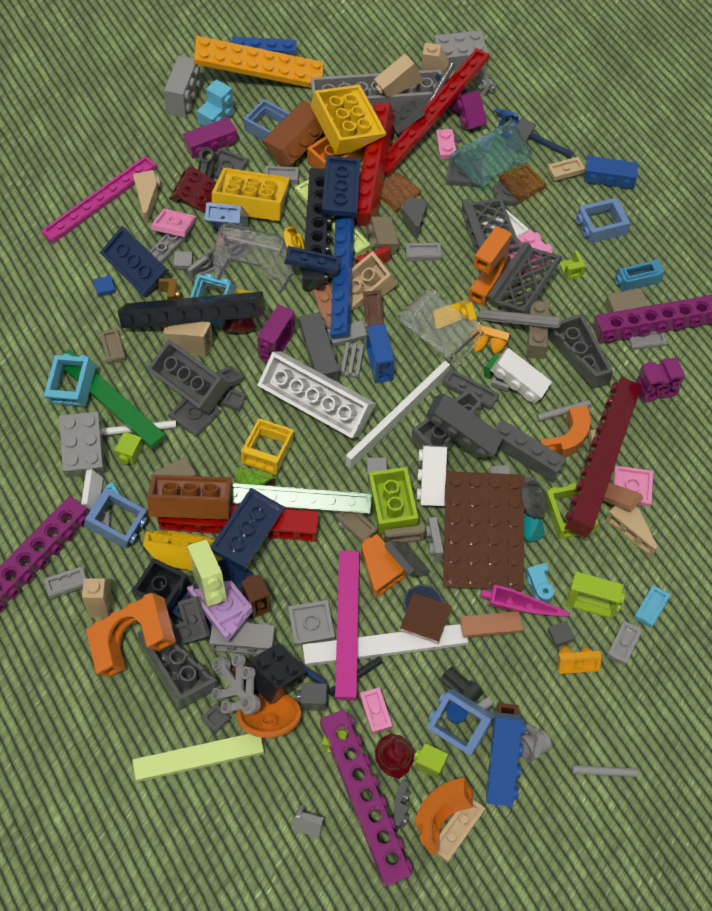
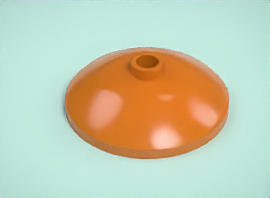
(271, 719)

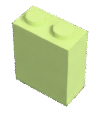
(207, 573)

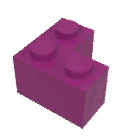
(470, 108)

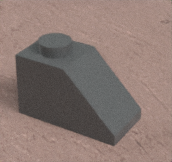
(414, 214)

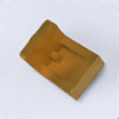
(170, 286)

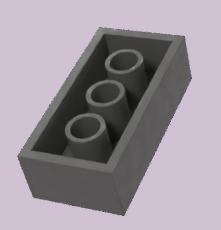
(188, 376)

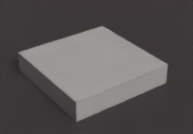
(311, 623)

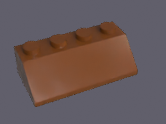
(293, 134)
(189, 497)

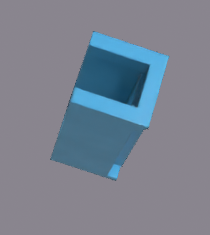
(639, 275)

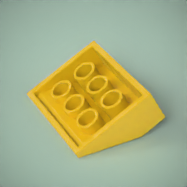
(346, 118)
(256, 192)

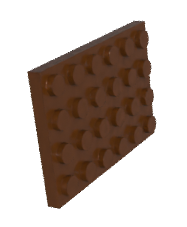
(483, 531)

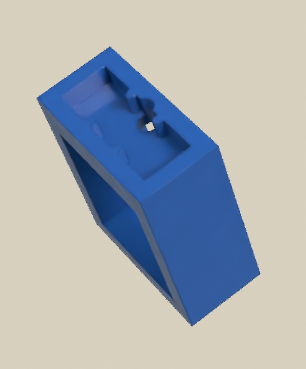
(380, 353)

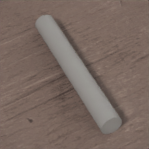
(560, 411)
(606, 771)

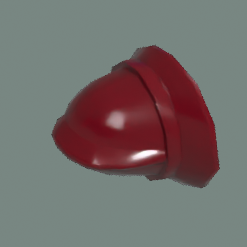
(240, 325)
(394, 755)

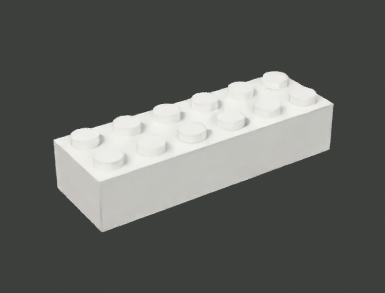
(316, 394)

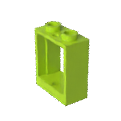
(559, 493)
(595, 595)

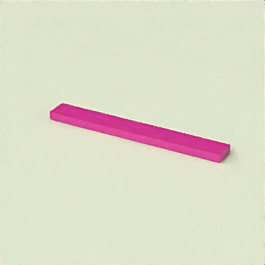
(96, 201)
(347, 626)

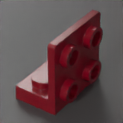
(194, 188)

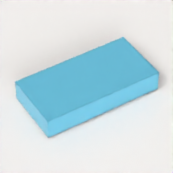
(652, 606)

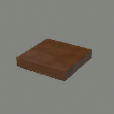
(425, 618)

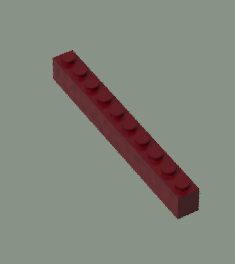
(602, 457)

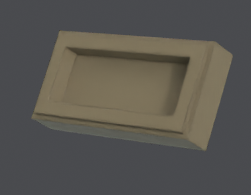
(112, 346)
(357, 525)
(405, 534)

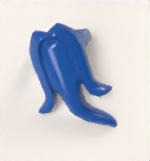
(506, 113)

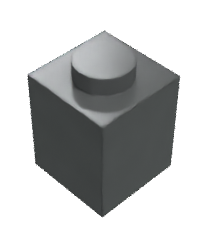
(312, 696)

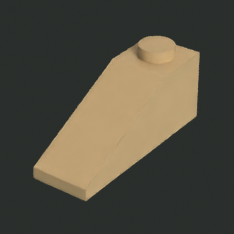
(147, 192)
(633, 527)

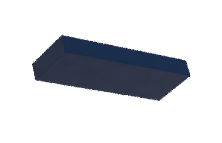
(312, 260)

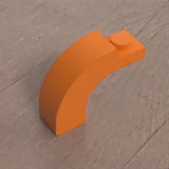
(579, 425)
(438, 806)

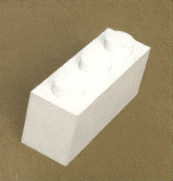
(520, 376)
(432, 475)

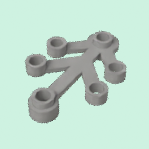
(249, 701)

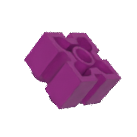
(660, 379)

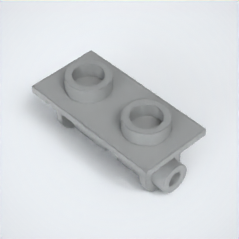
(483, 82)

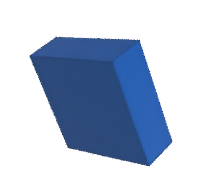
(104, 285)

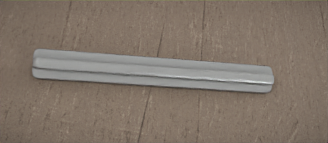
(519, 318)

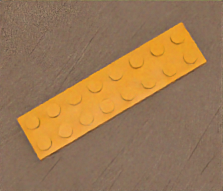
(256, 62)

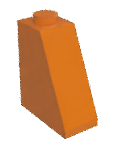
(380, 566)

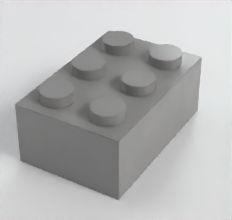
(460, 45)
(182, 87)
(81, 443)

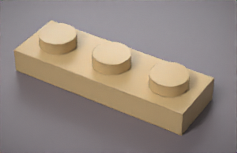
(457, 830)

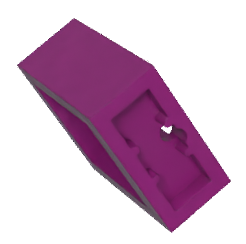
(276, 332)

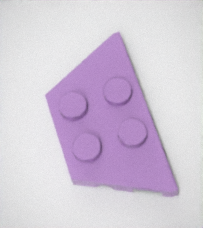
(227, 615)

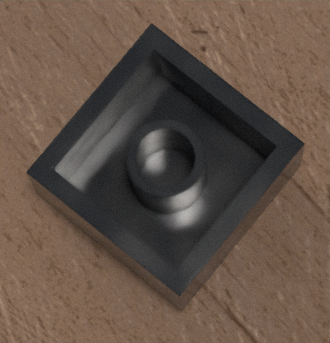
(164, 582)
(276, 673)

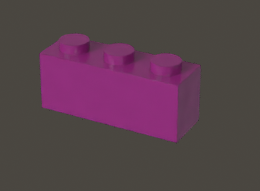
(214, 135)

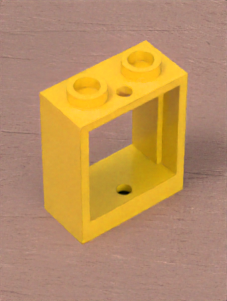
(263, 460)

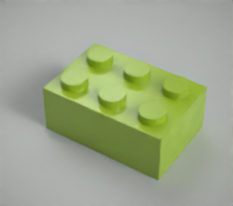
(392, 499)

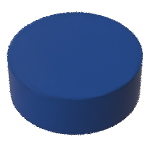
(456, 713)

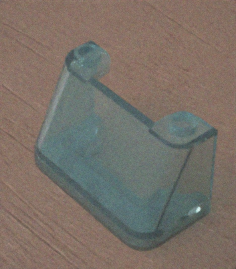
(492, 154)

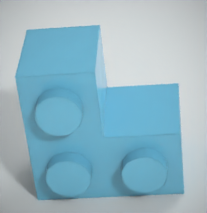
(218, 104)

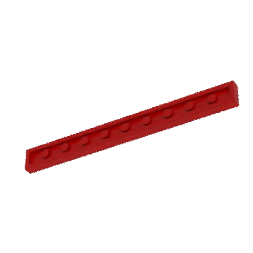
(435, 108)

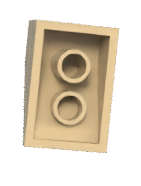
(370, 275)

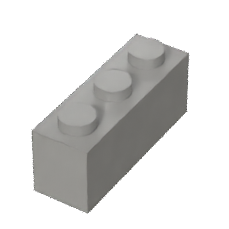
(248, 639)

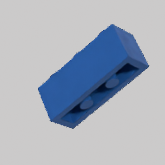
(611, 172)

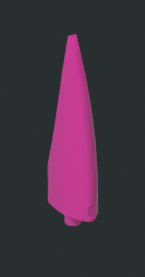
(516, 601)

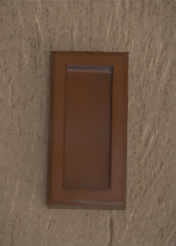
(373, 308)

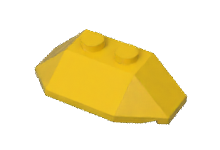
(172, 548)

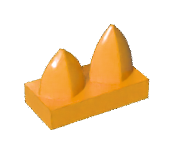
(497, 338)
(578, 662)

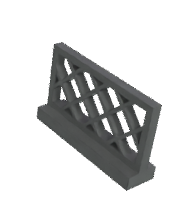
(477, 229)
(513, 273)

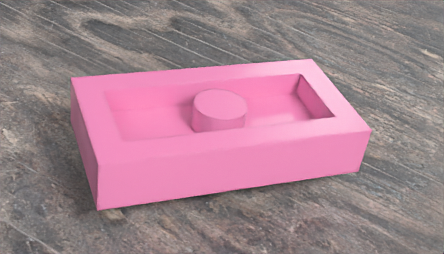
(445, 143)
(375, 710)

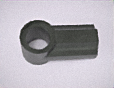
(207, 166)
(454, 680)

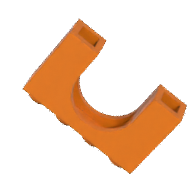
(492, 262)
(106, 634)

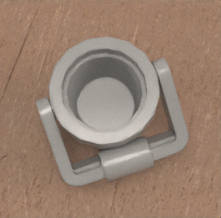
(534, 743)

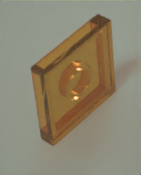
(522, 181)
(396, 190)

